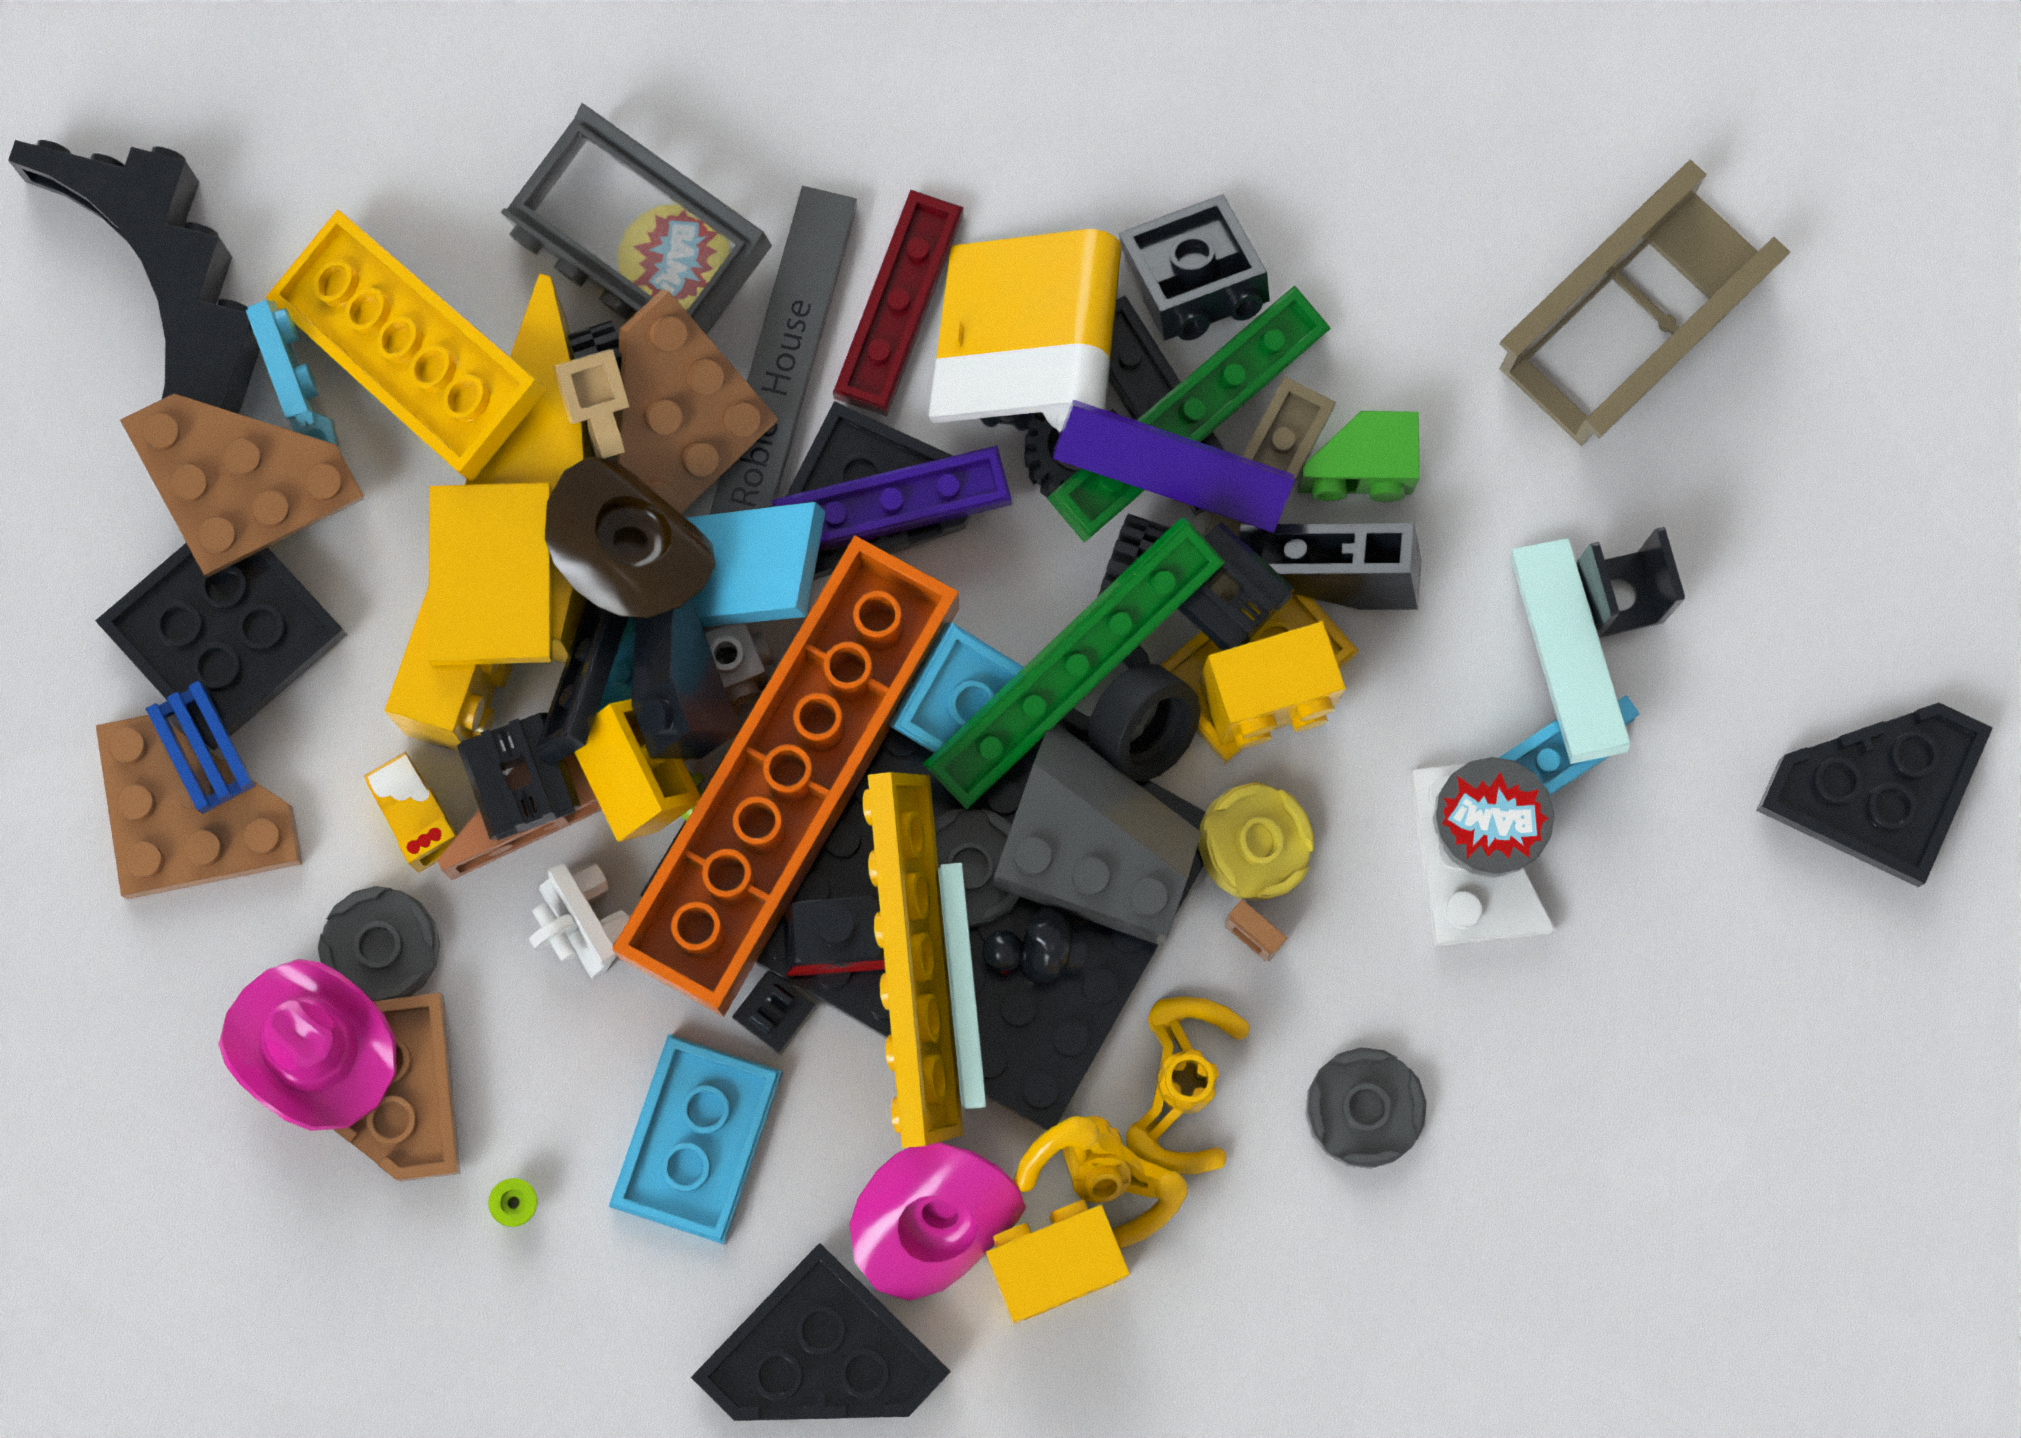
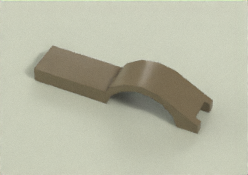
(1283, 442)

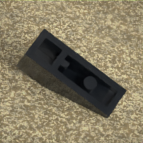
(1345, 563)
(678, 687)

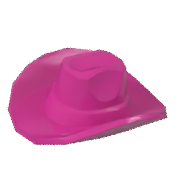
(309, 1046)
(930, 1218)

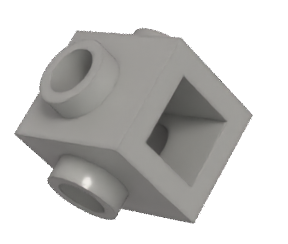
(745, 675)

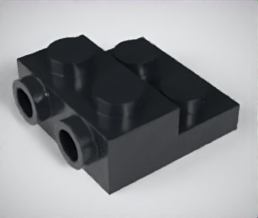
(1196, 268)

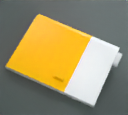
(1026, 326)

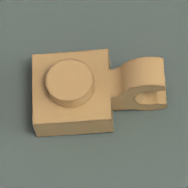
(592, 392)

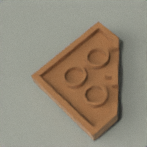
(686, 404)
(236, 478)
(162, 836)
(415, 1124)

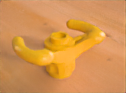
(1183, 1082)
(1104, 1170)

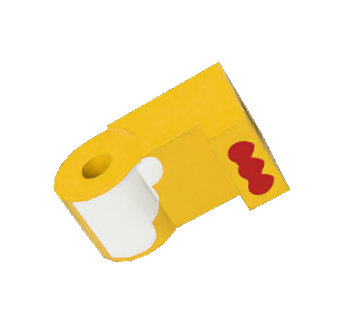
(411, 811)

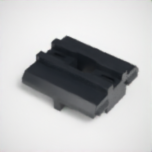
(1260, 587)
(498, 803)

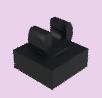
(774, 1012)

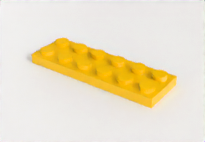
(406, 345)
(915, 958)

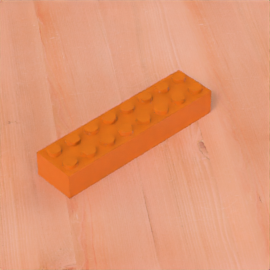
(786, 777)

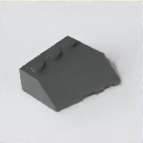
(1096, 843)

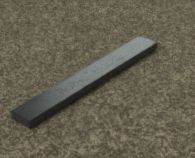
(789, 343)

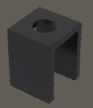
(1650, 574)

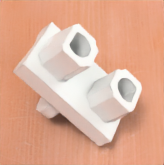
(570, 922)

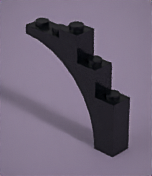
(147, 203)

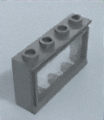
(633, 224)

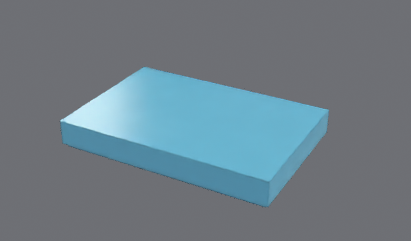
(760, 563)
(696, 1139)

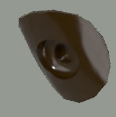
(624, 541)

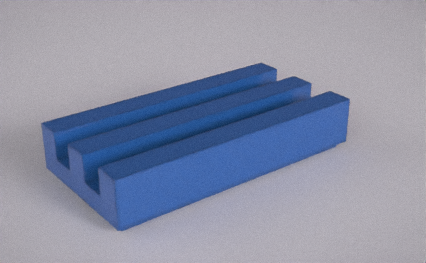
(177, 705)

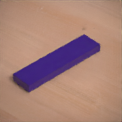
(1173, 466)
(908, 497)

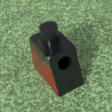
(832, 936)

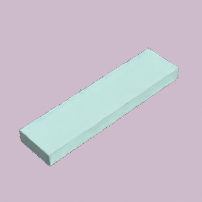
(1570, 651)
(962, 986)

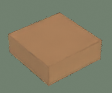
(1254, 931)

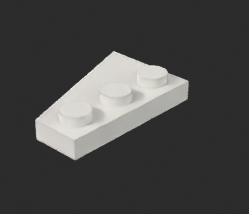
(1466, 904)

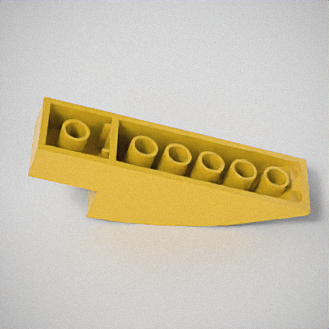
(453, 701)

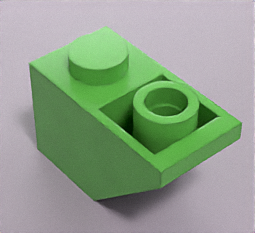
(1367, 456)

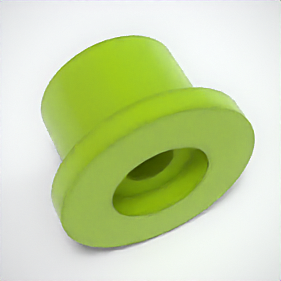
(501, 1199)

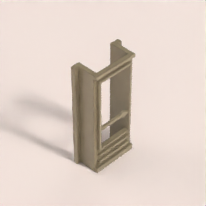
(1694, 243)

